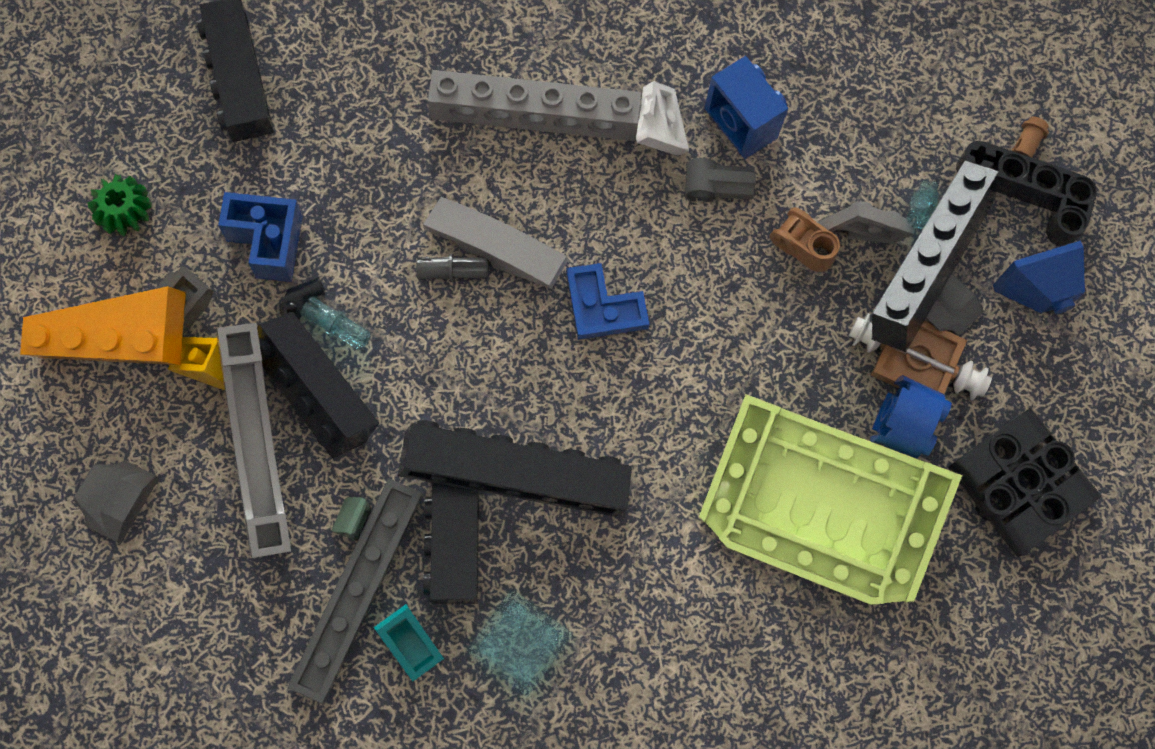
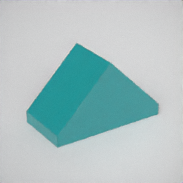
(409, 642)

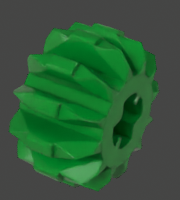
(119, 218)

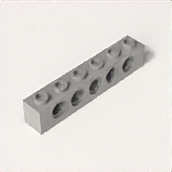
(533, 105)

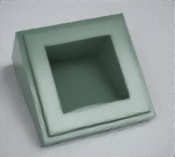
(352, 517)

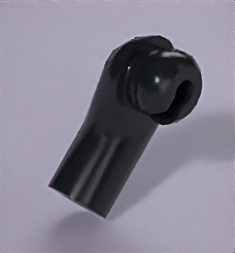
(299, 295)

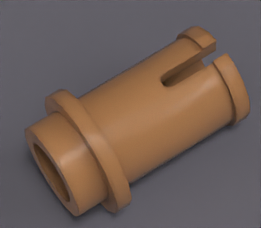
(1033, 132)

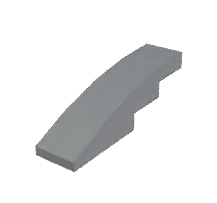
(497, 242)

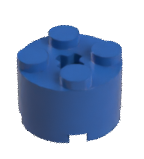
(910, 418)

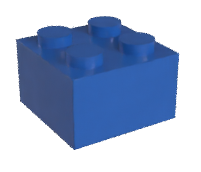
(746, 106)

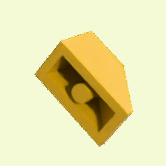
(200, 361)

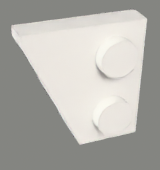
(661, 120)

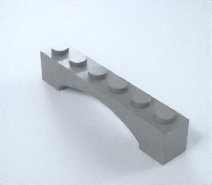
(253, 440)

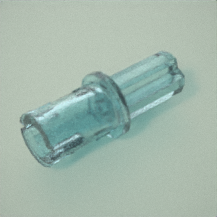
(923, 204)
(335, 323)

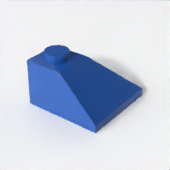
(1046, 279)

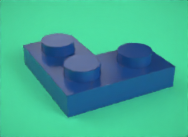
(601, 314)

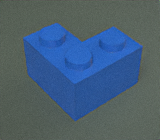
(270, 227)

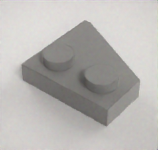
(869, 224)

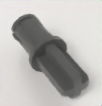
(451, 268)

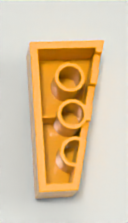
(118, 329)

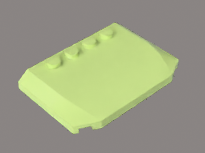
(827, 504)

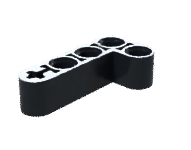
(1024, 187)

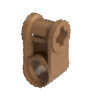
(801, 235)

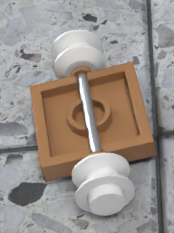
(929, 360)

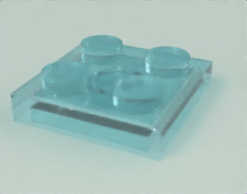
(519, 643)

